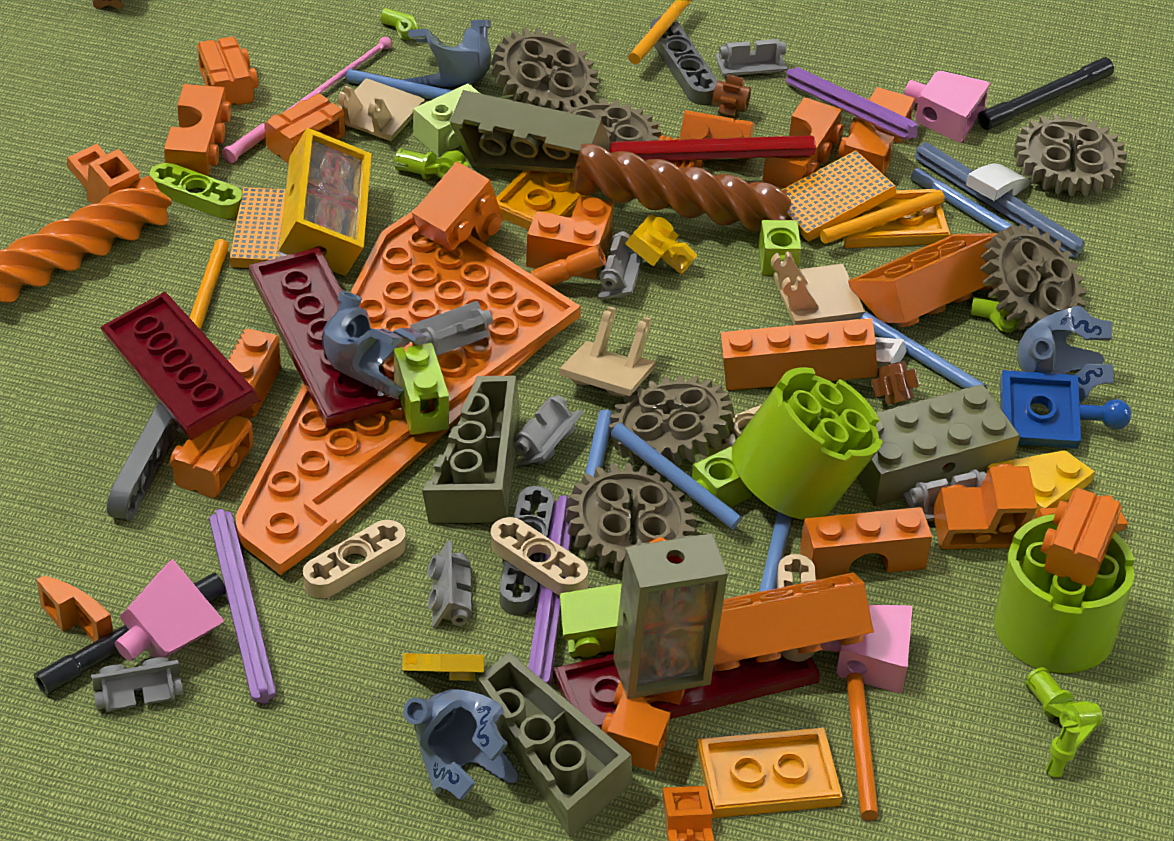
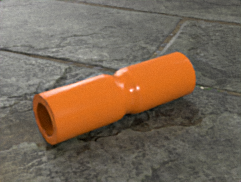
(571, 266)

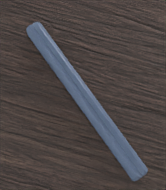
(1006, 204)

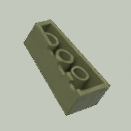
(522, 135)
(478, 465)
(558, 747)

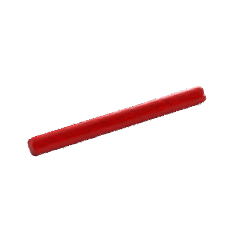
(719, 148)

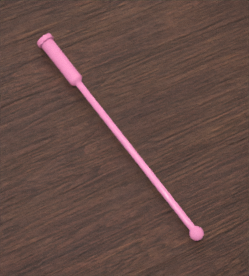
(232, 152)

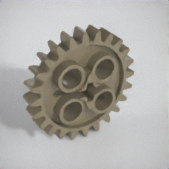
(543, 70)
(619, 121)
(1094, 154)
(1030, 275)
(676, 418)
(601, 516)

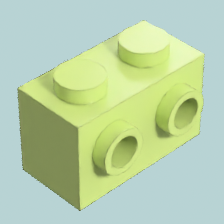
(433, 119)

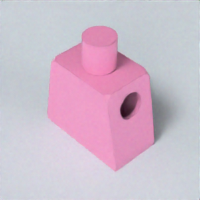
(949, 103)
(166, 616)
(883, 654)

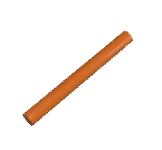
(862, 747)

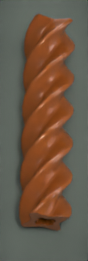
(686, 189)

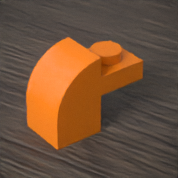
(102, 172)

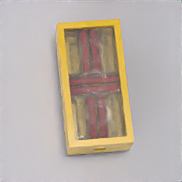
(326, 200)

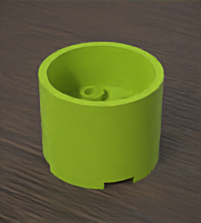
(806, 444)
(1054, 619)

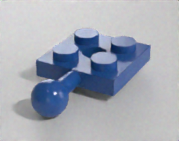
(1061, 397)

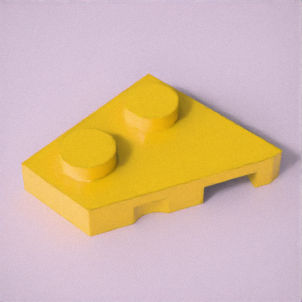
(1054, 476)
(459, 666)

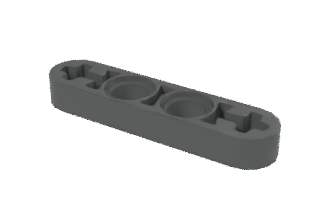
(688, 58)
(142, 465)
(511, 574)

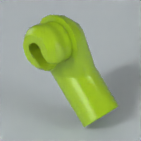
(399, 20)
(987, 309)

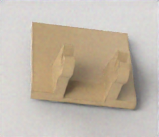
(378, 108)
(815, 292)
(607, 369)

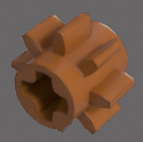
(731, 96)
(895, 382)

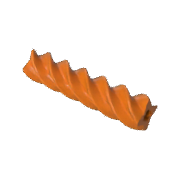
(87, 230)

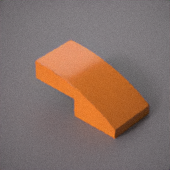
(71, 606)
(687, 813)

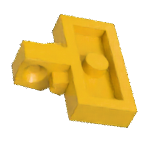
(656, 240)

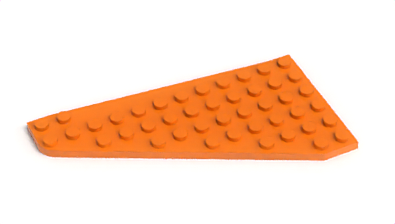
(326, 475)

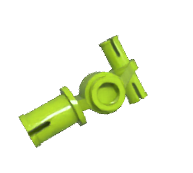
(427, 163)
(1076, 718)

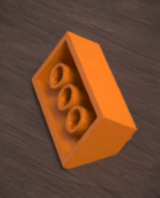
(925, 279)
(831, 348)
(792, 618)

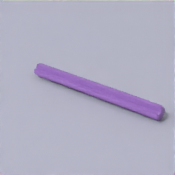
(852, 103)
(549, 606)
(242, 607)

